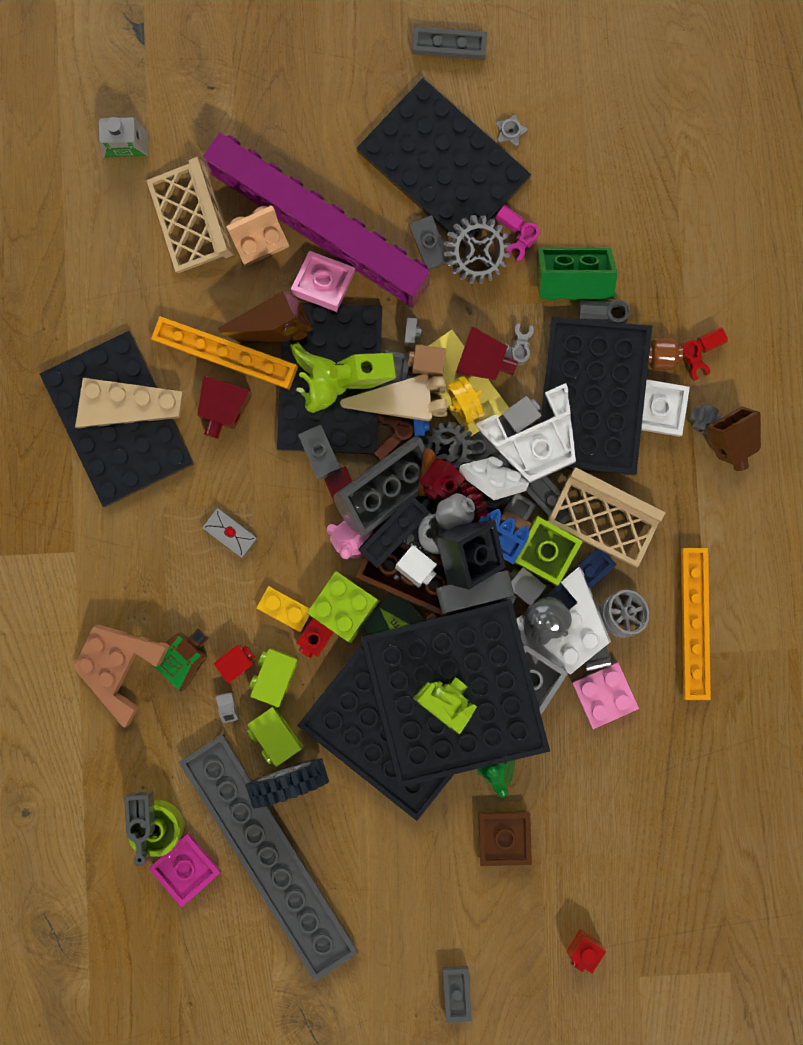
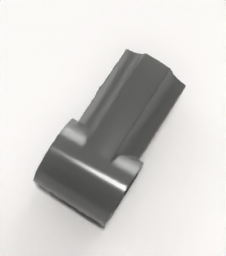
(602, 311)

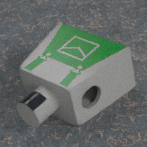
(123, 138)

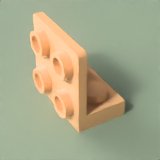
(257, 235)

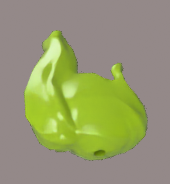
(323, 388)

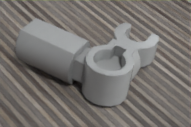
(520, 350)

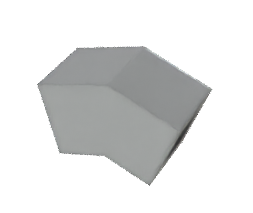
(227, 707)

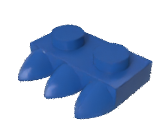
(510, 543)

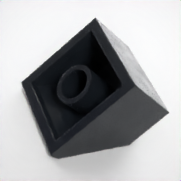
(471, 553)

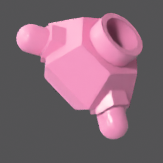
(347, 541)

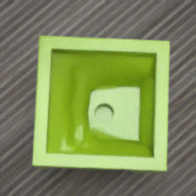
(447, 703)

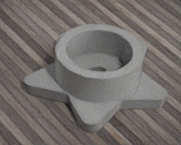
(513, 124)

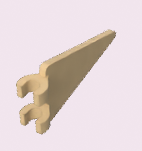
(403, 399)

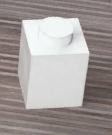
(416, 567)

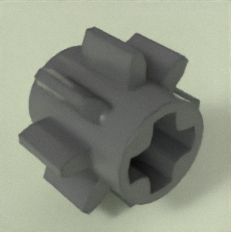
(703, 417)

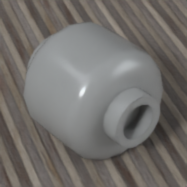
(455, 511)

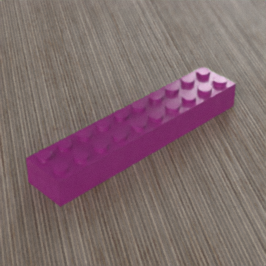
(317, 220)

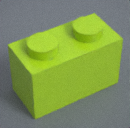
(273, 677)
(274, 736)

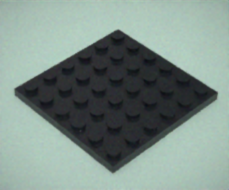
(486, 655)

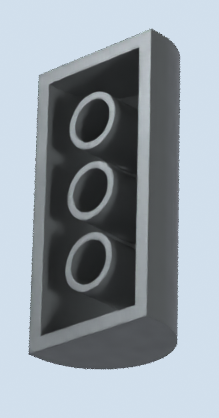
(382, 488)

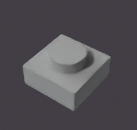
(413, 332)

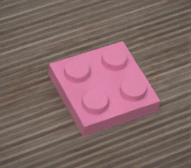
(322, 281)
(605, 695)

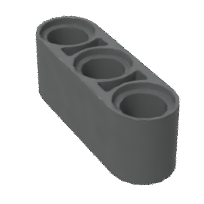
(493, 588)

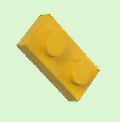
(284, 609)

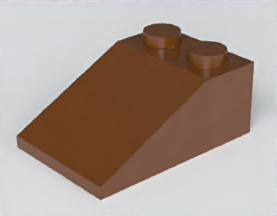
(273, 320)

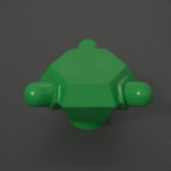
(498, 776)

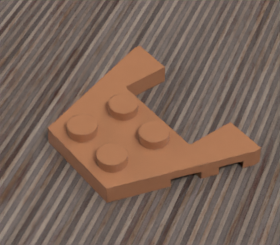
(106, 662)

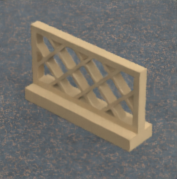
(206, 203)
(609, 496)

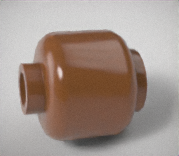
(664, 353)

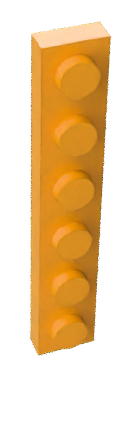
(224, 353)
(695, 624)

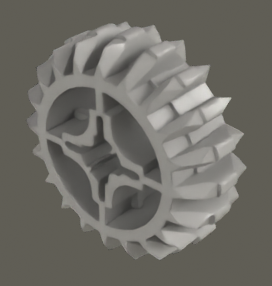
(491, 265)

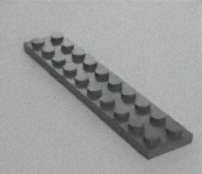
(269, 859)

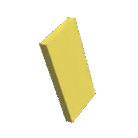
(490, 399)

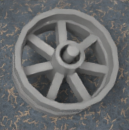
(625, 613)

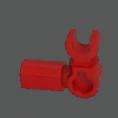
(704, 343)

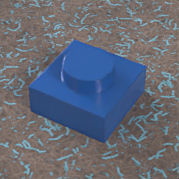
(420, 428)

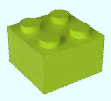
(548, 551)
(343, 607)

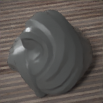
(547, 620)

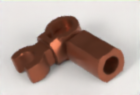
(402, 433)

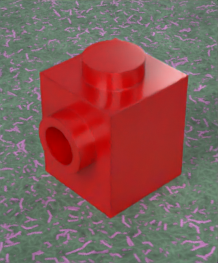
(585, 952)

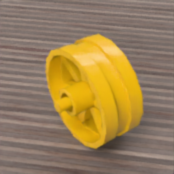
(465, 400)

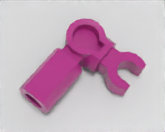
(527, 232)

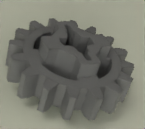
(460, 444)

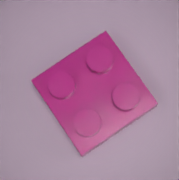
(185, 870)

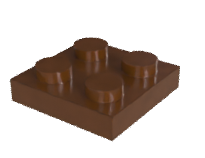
(505, 838)

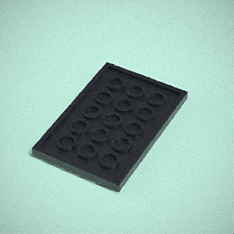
(442, 160)
(334, 337)
(606, 389)
(120, 455)
(351, 728)

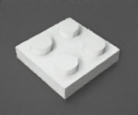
(664, 408)
(493, 478)

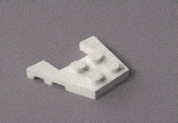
(541, 447)
(586, 634)

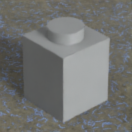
(522, 415)
(526, 585)

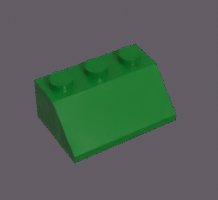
(576, 273)

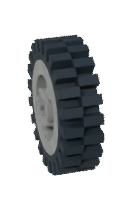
(287, 783)

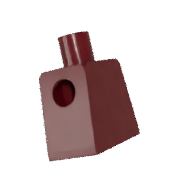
(484, 357)
(221, 405)

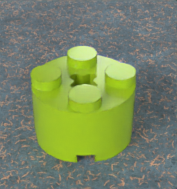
(170, 832)

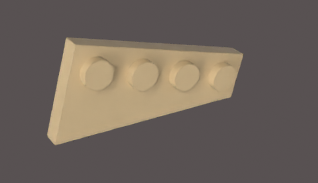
(116, 403)

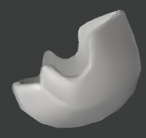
(428, 531)

